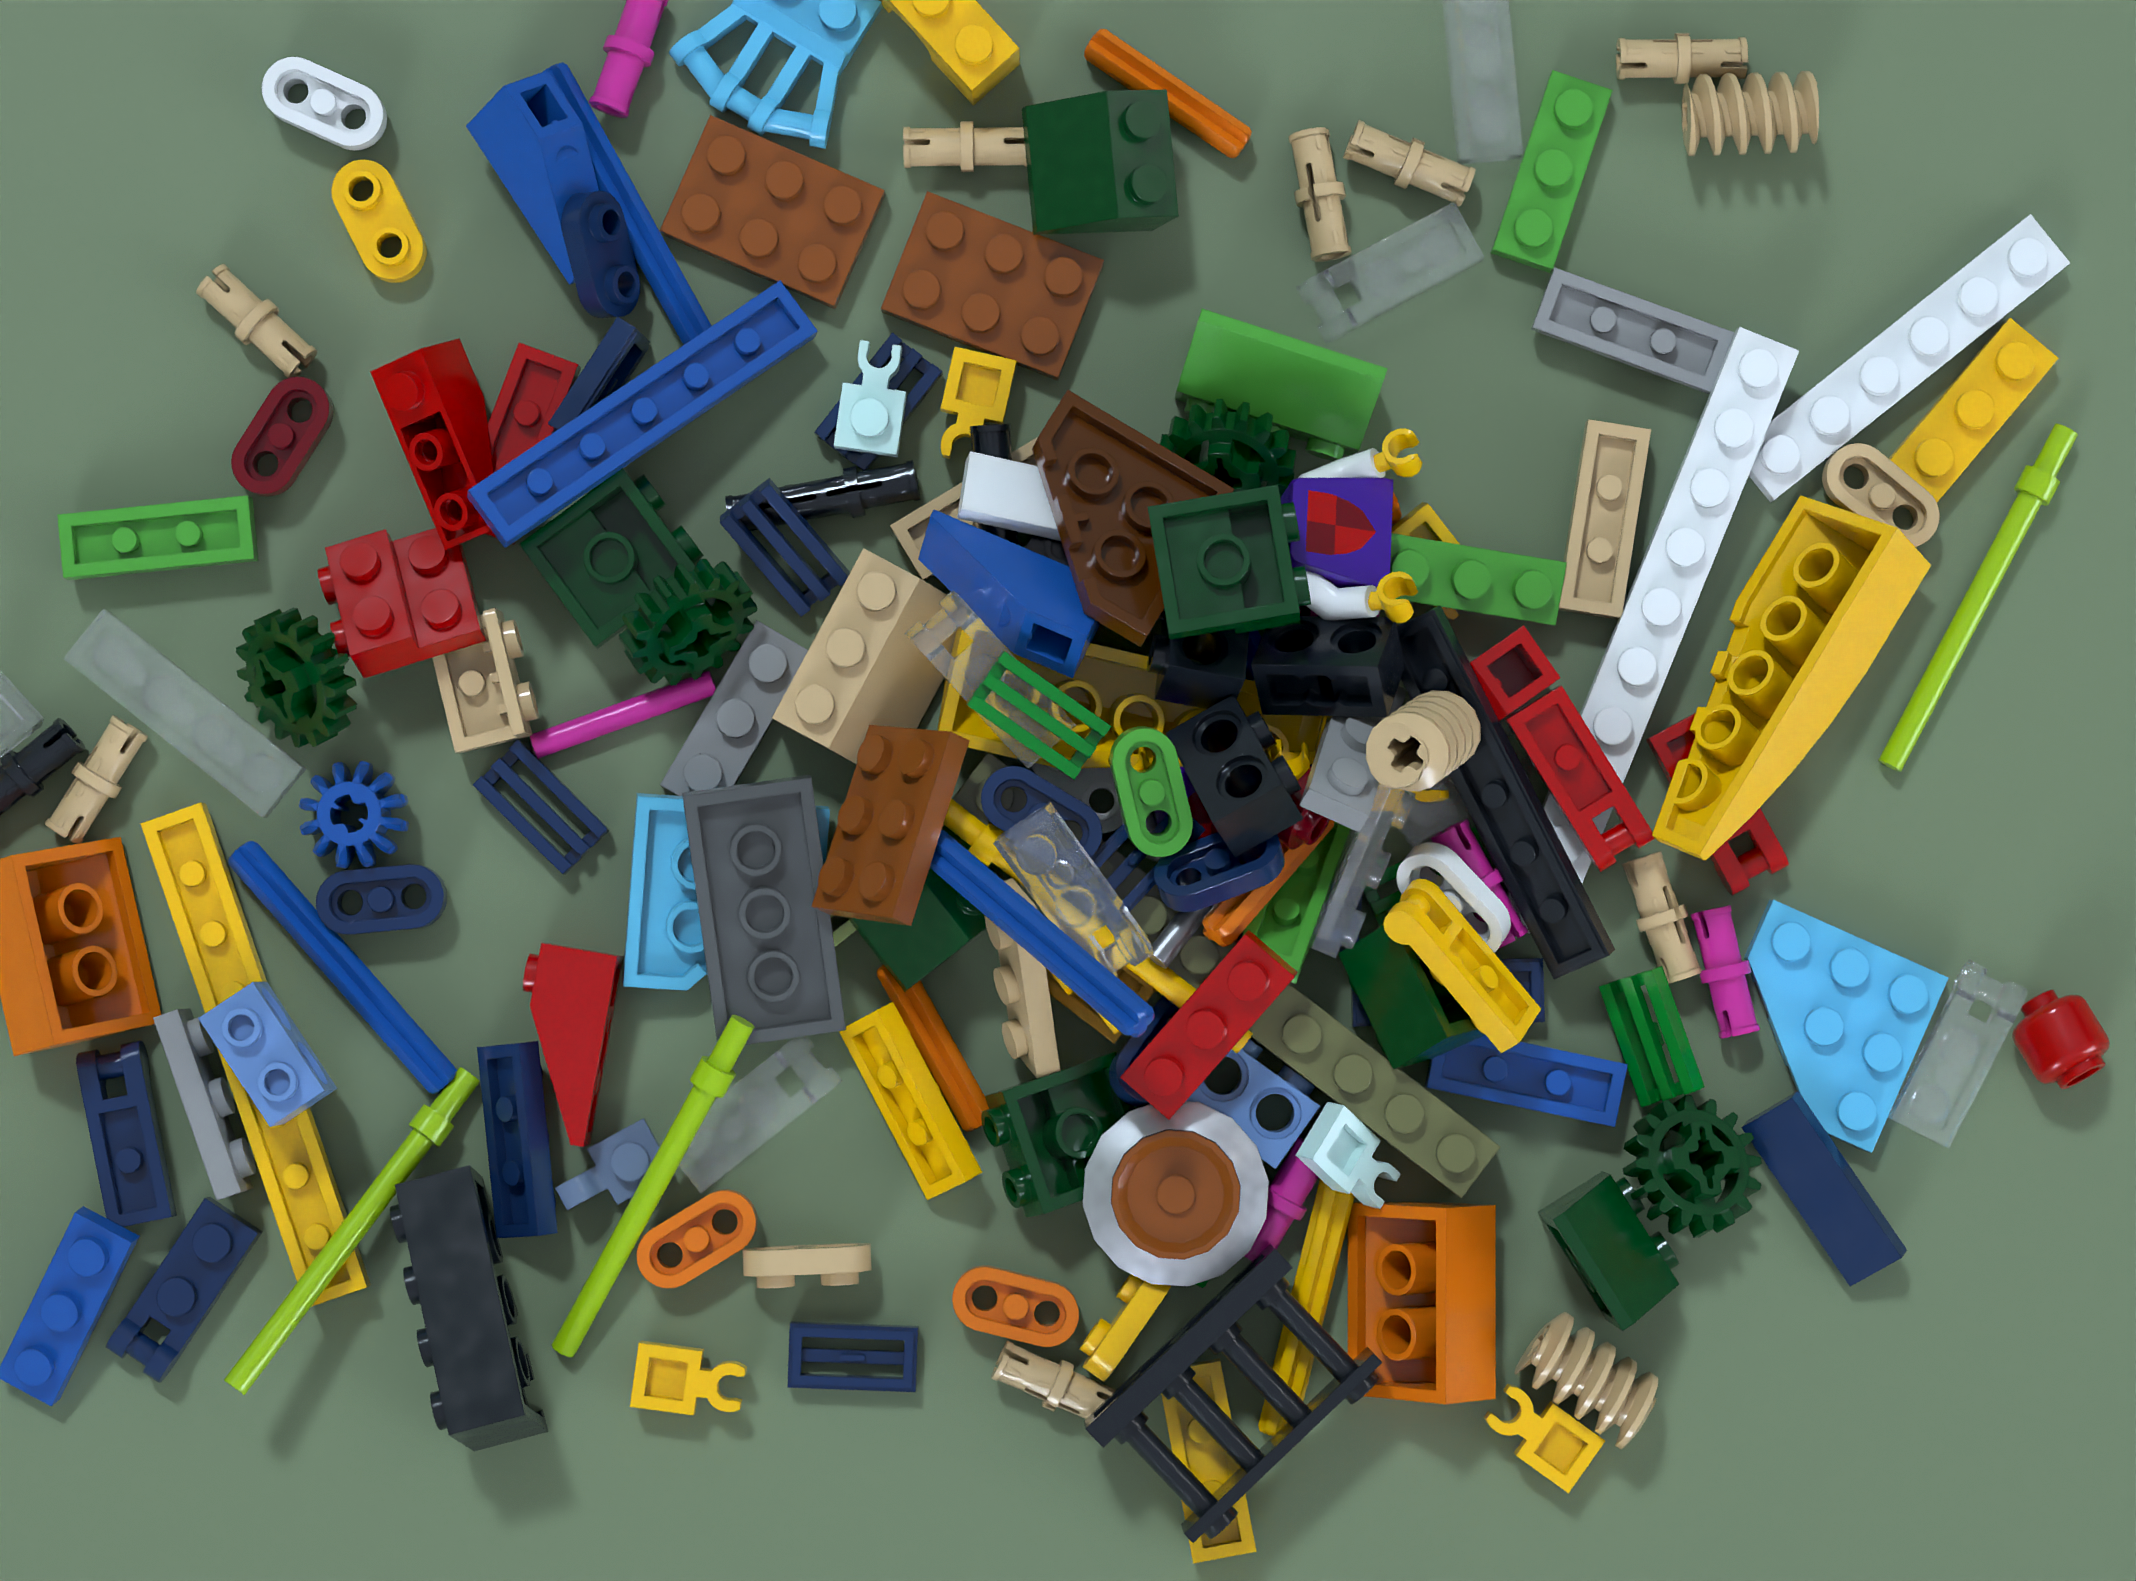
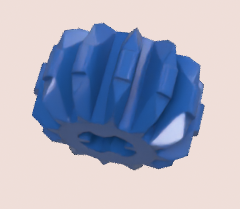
(346, 836)

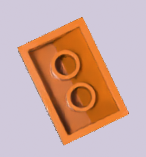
(71, 947)
(1425, 1299)

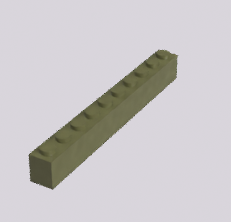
(1305, 1036)

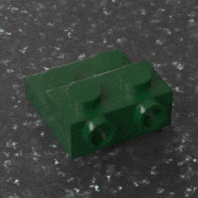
(608, 552)
(1228, 562)
(1051, 1132)

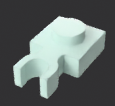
(871, 412)
(1341, 1155)

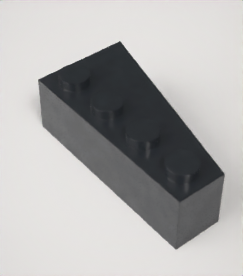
(464, 1310)

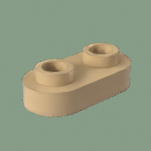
(1882, 491)
(834, 1262)

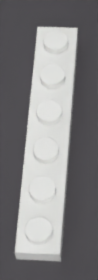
(1905, 355)

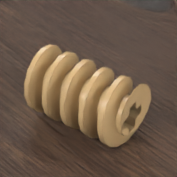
(1750, 111)
(1423, 741)
(1591, 1377)

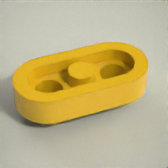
(377, 219)
(1110, 1341)

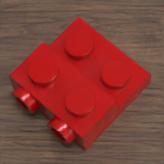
(399, 600)

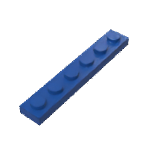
(641, 414)

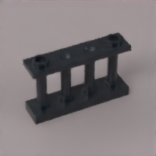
(1170, 1374)

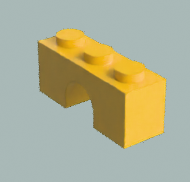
(961, 42)

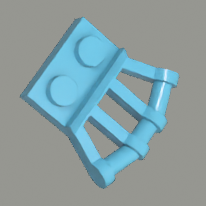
(815, 29)

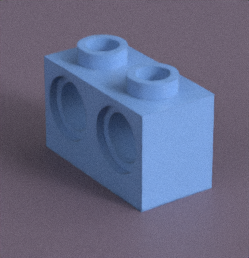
(267, 1053)
(1253, 1085)

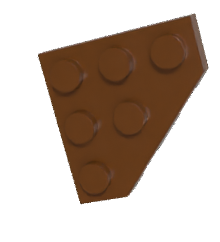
(1099, 492)

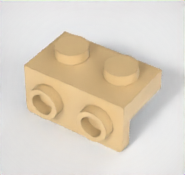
(483, 688)

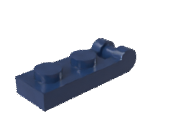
(126, 1136)
(185, 1287)

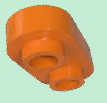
(697, 1237)
(1015, 1306)

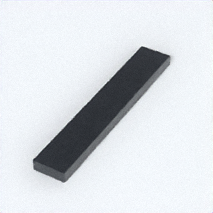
(1507, 807)

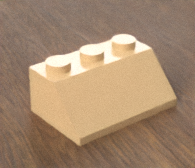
(862, 661)

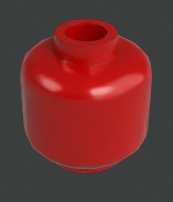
(2060, 1039)

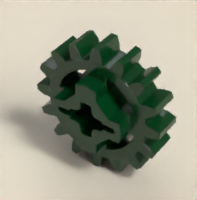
(1233, 446)
(688, 622)
(296, 677)
(1691, 1168)

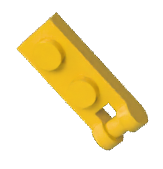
(1462, 963)

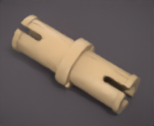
(1681, 58)
(964, 146)
(1409, 163)
(1320, 194)
(256, 321)
(96, 780)
(1662, 917)
(1051, 1382)

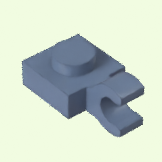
(619, 1166)

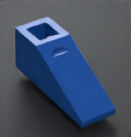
(538, 155)
(1013, 591)

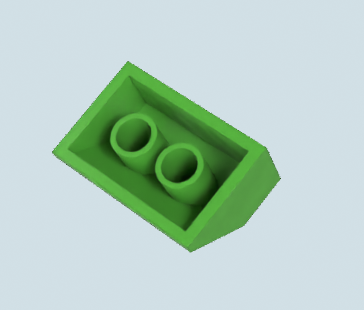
(1305, 387)

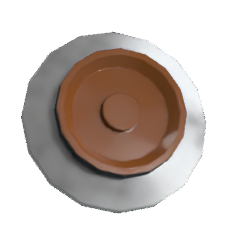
(1175, 1194)

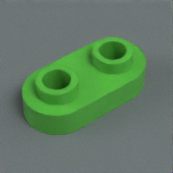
(1151, 790)

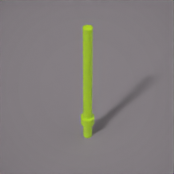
(2034, 488)
(710, 1080)
(430, 1128)

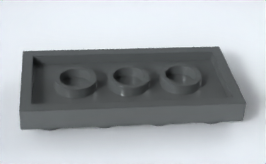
(755, 888)

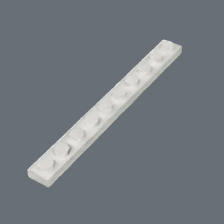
(1678, 560)

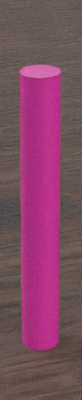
(622, 714)

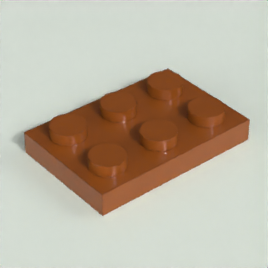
(772, 212)
(992, 285)
(890, 824)

